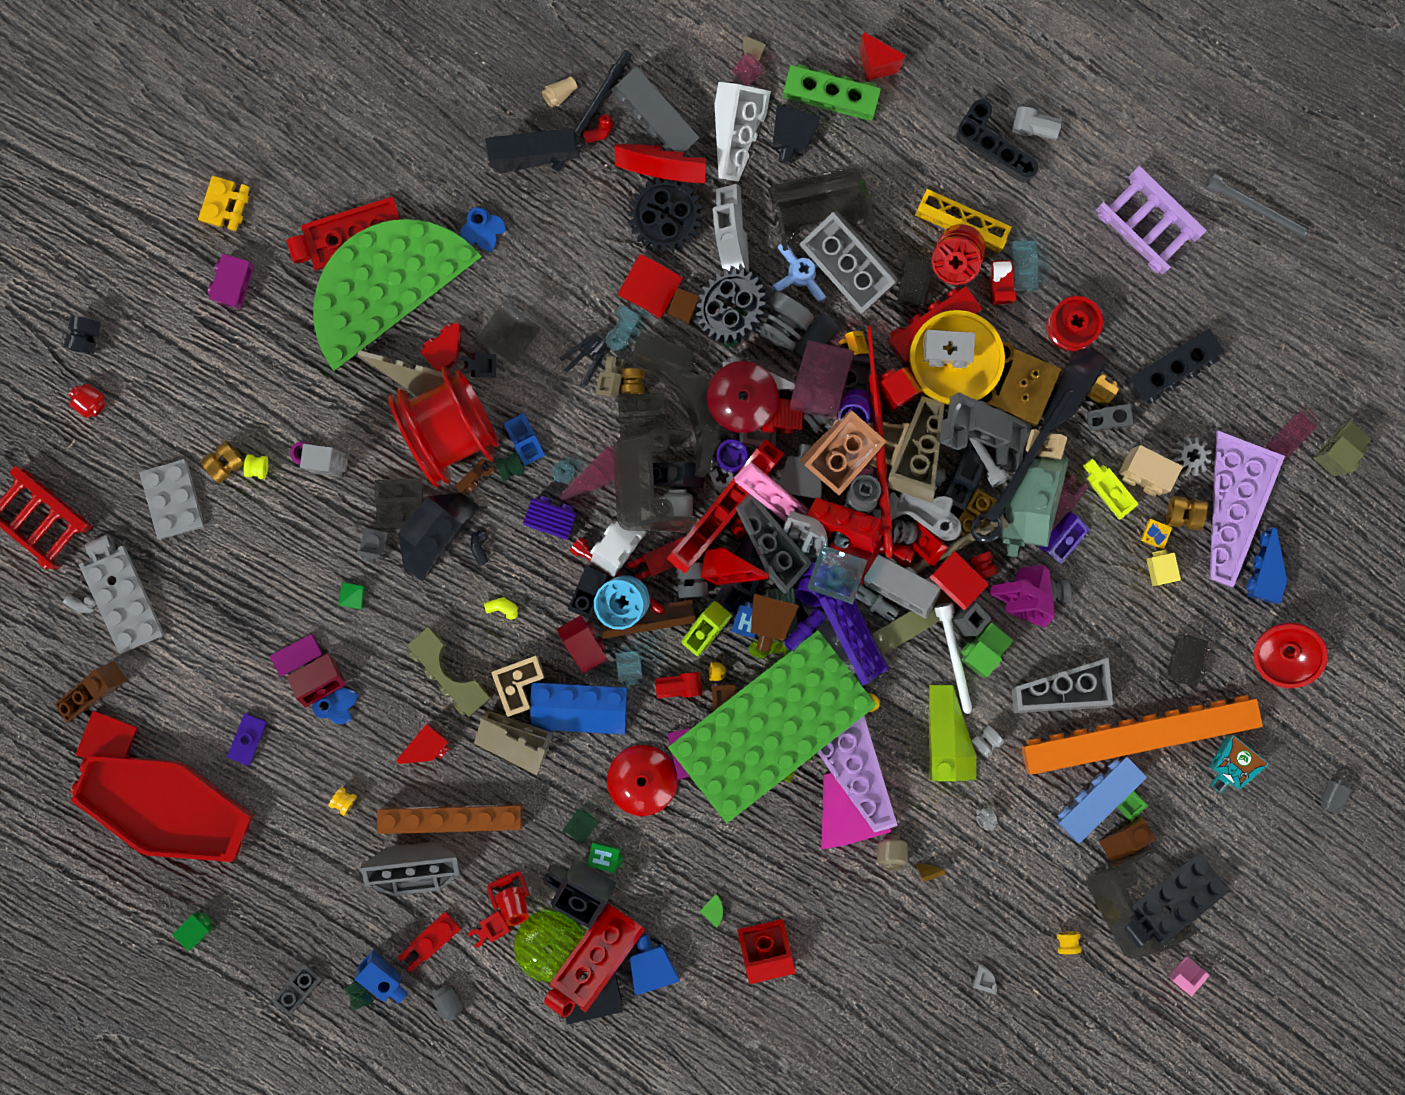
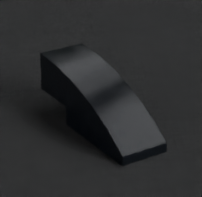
(965, 478)

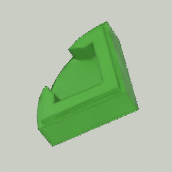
(713, 910)

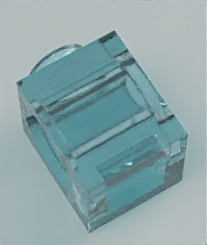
(629, 667)

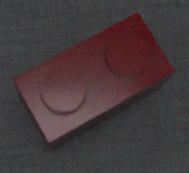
(582, 643)
(316, 680)

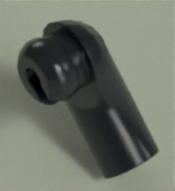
(476, 547)

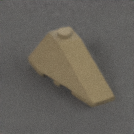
(415, 380)

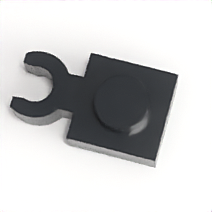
(480, 365)

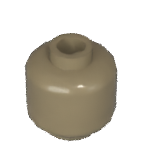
(892, 853)

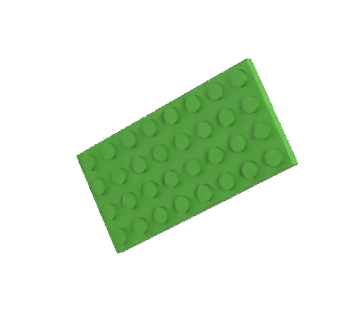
(772, 726)

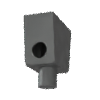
(798, 478)

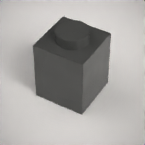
(971, 620)

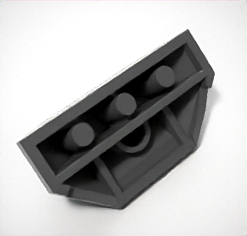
(411, 869)

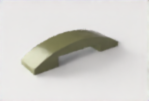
(907, 627)

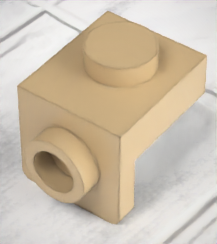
(1053, 446)

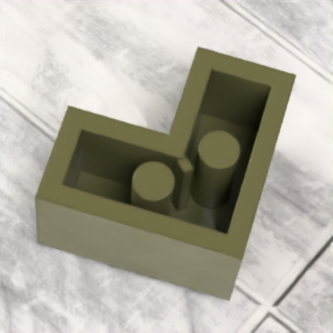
(1343, 450)

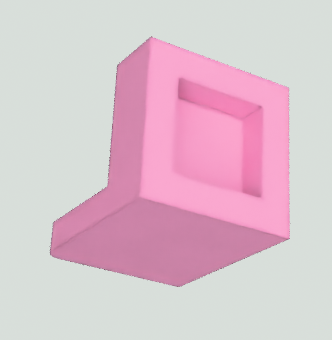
(1188, 976)

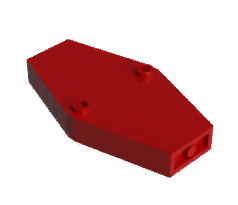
(161, 807)

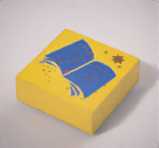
(1156, 534)

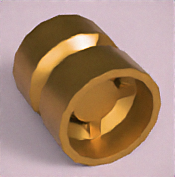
(216, 467)
(1194, 515)

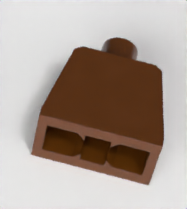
(771, 620)

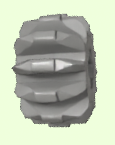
(1200, 456)

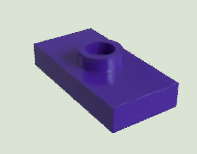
(247, 739)

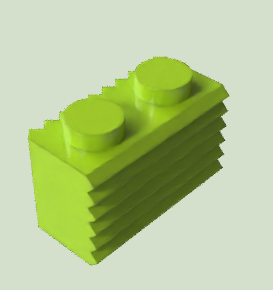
(706, 628)

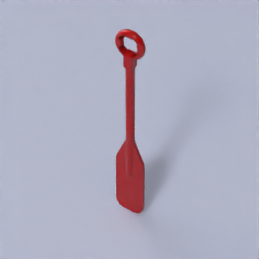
(880, 455)

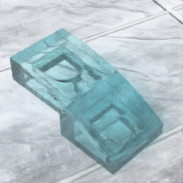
(1025, 265)

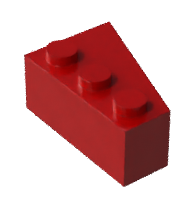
(898, 388)

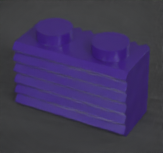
(550, 518)

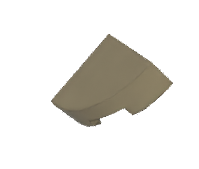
(754, 47)

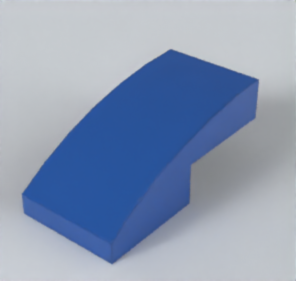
(524, 439)

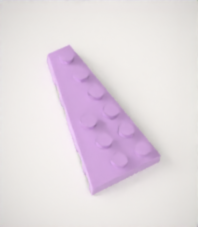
(1240, 493)
(858, 772)

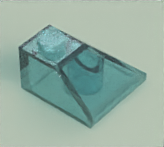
(837, 574)

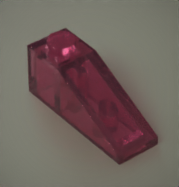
(594, 477)

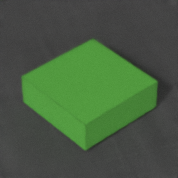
(1132, 806)

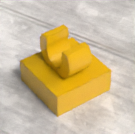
(856, 342)

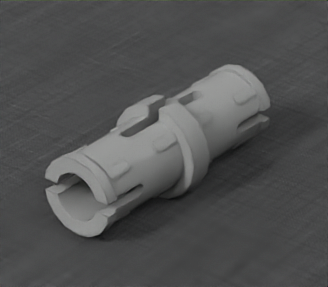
(876, 603)

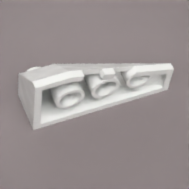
(737, 119)

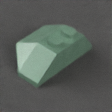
(1036, 500)

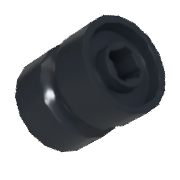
(82, 335)

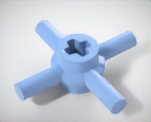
(796, 277)

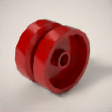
(1084, 314)

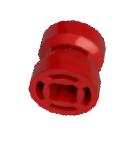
(984, 564)

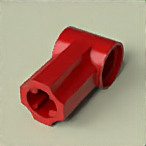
(684, 685)

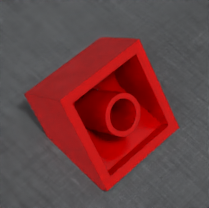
(766, 951)

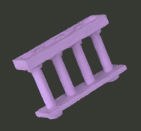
(1172, 214)

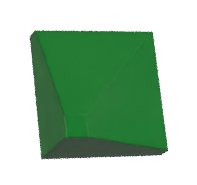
(351, 596)

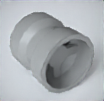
(991, 737)

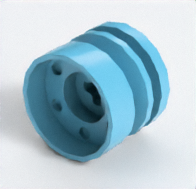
(611, 609)

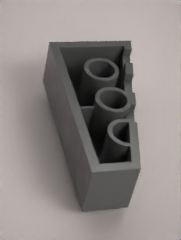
(654, 112)

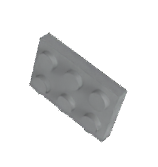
(172, 499)

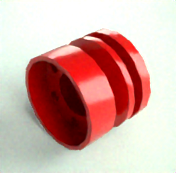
(965, 244)

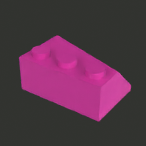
(841, 819)

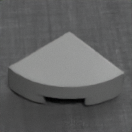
(985, 980)

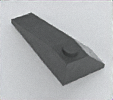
(775, 548)

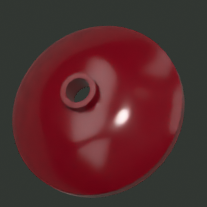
(739, 414)

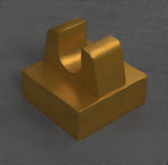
(1103, 391)

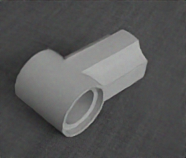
(1030, 122)

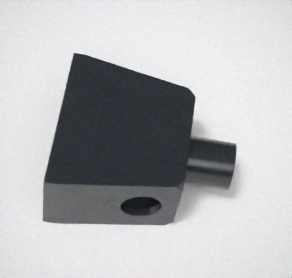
(793, 132)

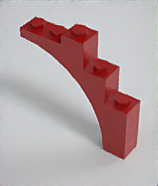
(720, 512)

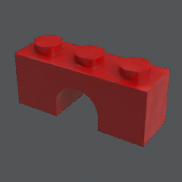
(860, 528)

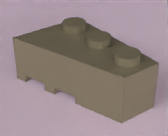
(514, 740)

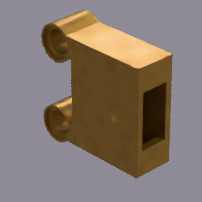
(1025, 386)

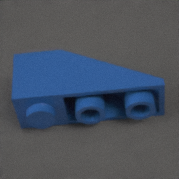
(1269, 573)

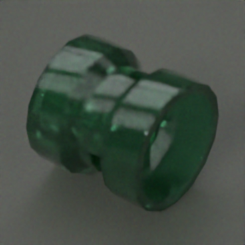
(509, 466)
(358, 1000)

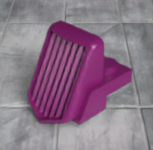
(1029, 596)

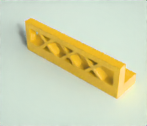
(941, 218)

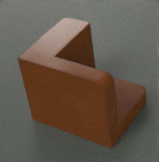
(683, 305)

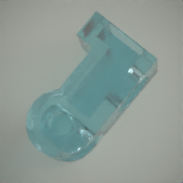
(624, 329)

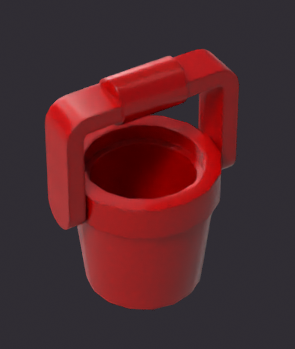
(511, 900)

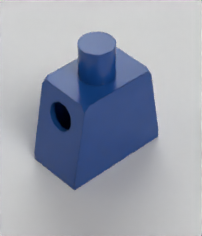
(651, 967)
(374, 972)

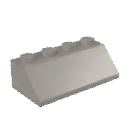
(849, 262)

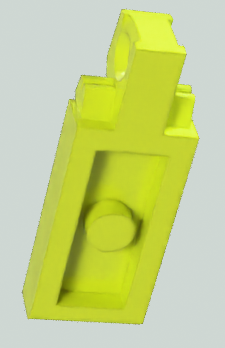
(1110, 489)

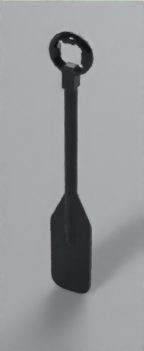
(1061, 406)

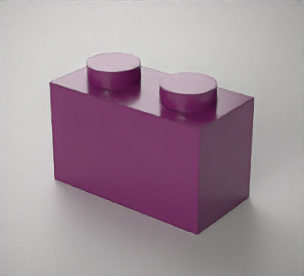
(230, 281)

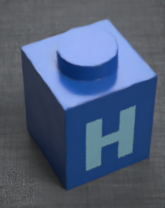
(743, 620)

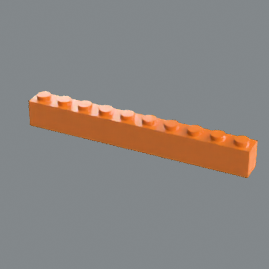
(1142, 735)

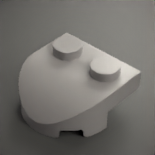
(806, 533)

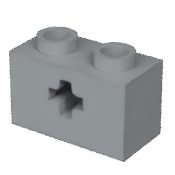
(960, 342)

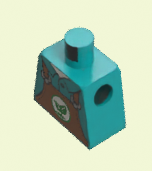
(1235, 764)

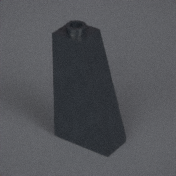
(532, 149)

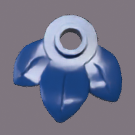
(482, 233)
(338, 703)

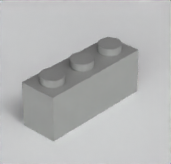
(323, 460)
(902, 585)

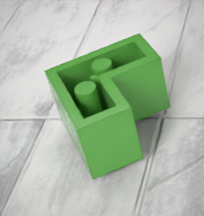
(986, 650)

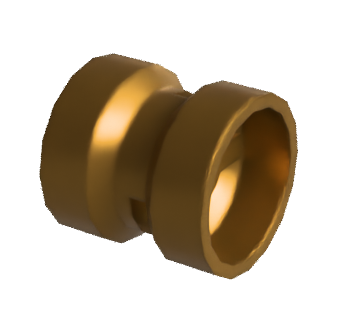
(632, 381)

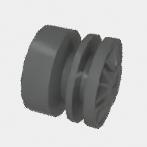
(785, 317)

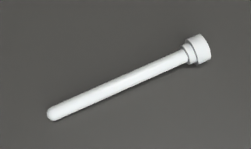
(945, 614)

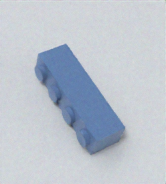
(1100, 798)

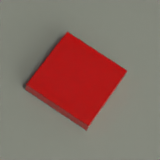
(106, 736)

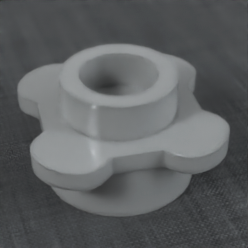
(986, 818)

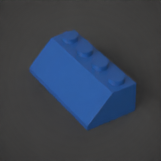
(579, 708)

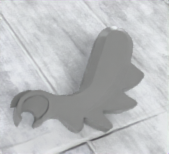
(933, 516)

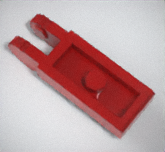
(655, 560)
(431, 939)

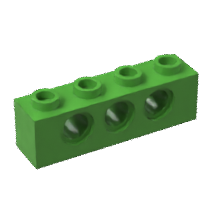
(818, 97)

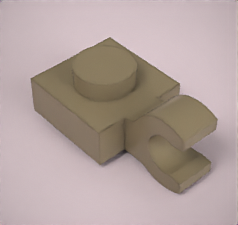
(610, 380)

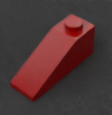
(724, 567)

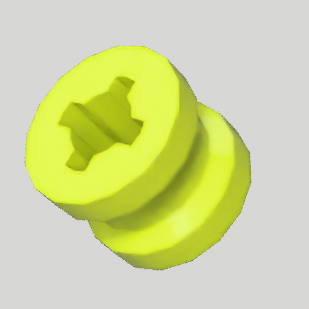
(256, 466)

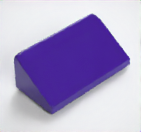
(1065, 537)

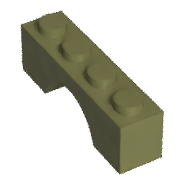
(428, 650)

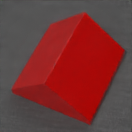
(879, 58)
(958, 580)

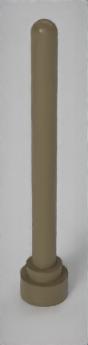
(962, 542)

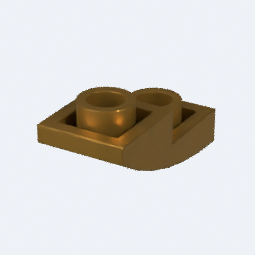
(978, 504)

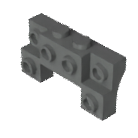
(987, 425)

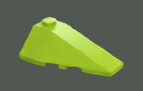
(950, 744)

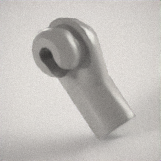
(76, 604)

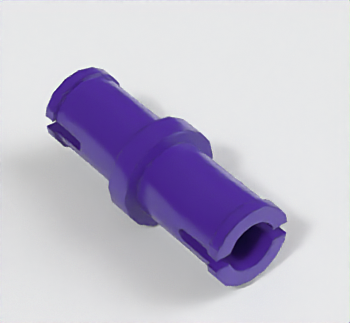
(804, 630)

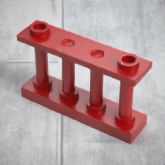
(58, 509)

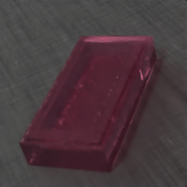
(1291, 435)

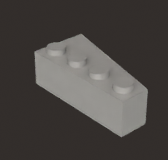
(1069, 690)

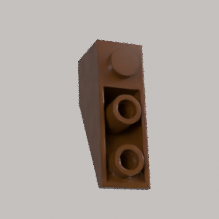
(90, 691)

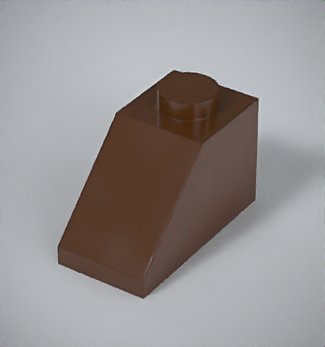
(1127, 839)

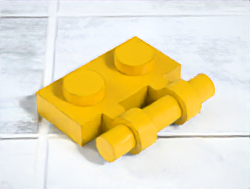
(218, 200)

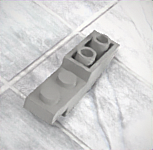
(729, 232)

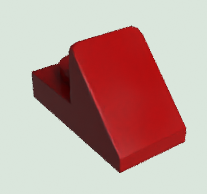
(928, 544)

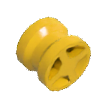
(342, 801)
(1069, 942)

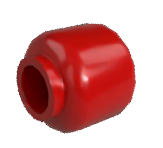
(87, 400)

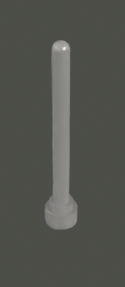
(995, 474)

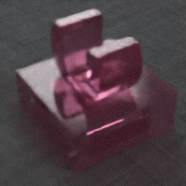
(748, 69)

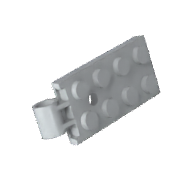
(124, 604)

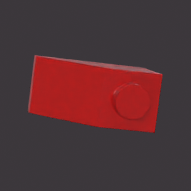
(425, 746)

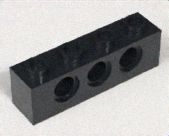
(1204, 344)

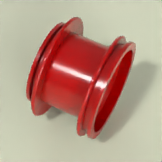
(443, 425)

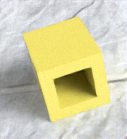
(1163, 568)

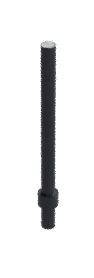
(615, 73)

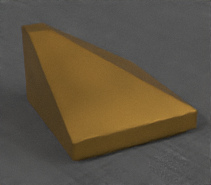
(929, 872)

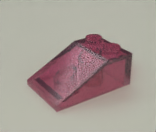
(822, 380)

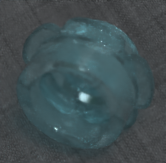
(569, 471)

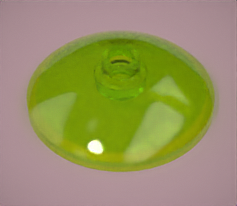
(541, 930)

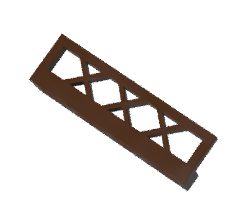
(675, 615)

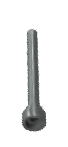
(1218, 185)

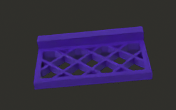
(855, 638)

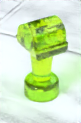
(776, 648)

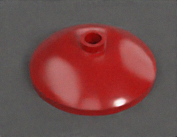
(1290, 667)
(647, 763)

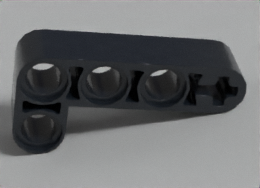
(999, 145)

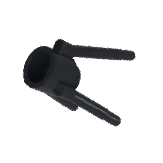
(592, 346)

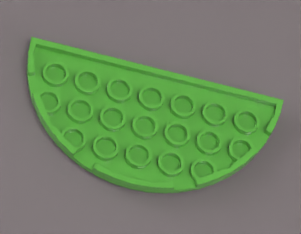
(381, 280)

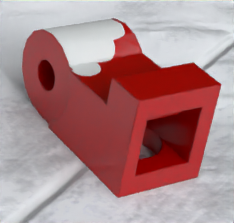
(1002, 282)

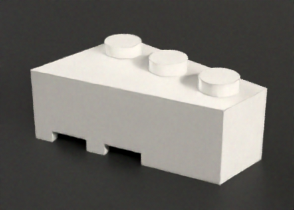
(615, 548)

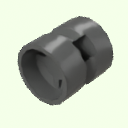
(863, 494)
(685, 588)

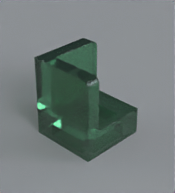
(580, 825)

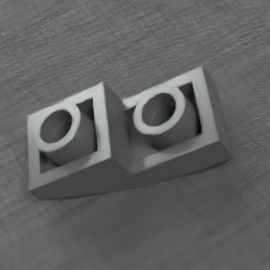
(296, 990)

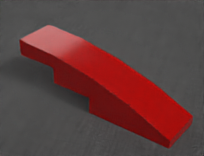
(660, 164)

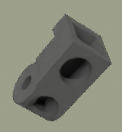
(1110, 418)

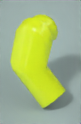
(503, 605)

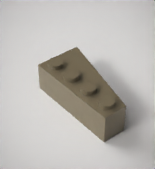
(918, 457)

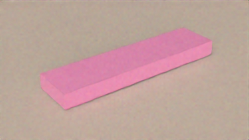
(768, 492)

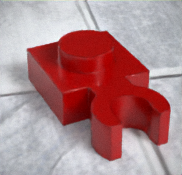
(492, 927)

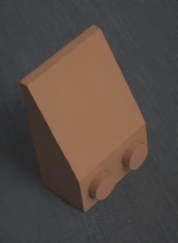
(843, 452)

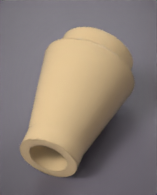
(557, 92)

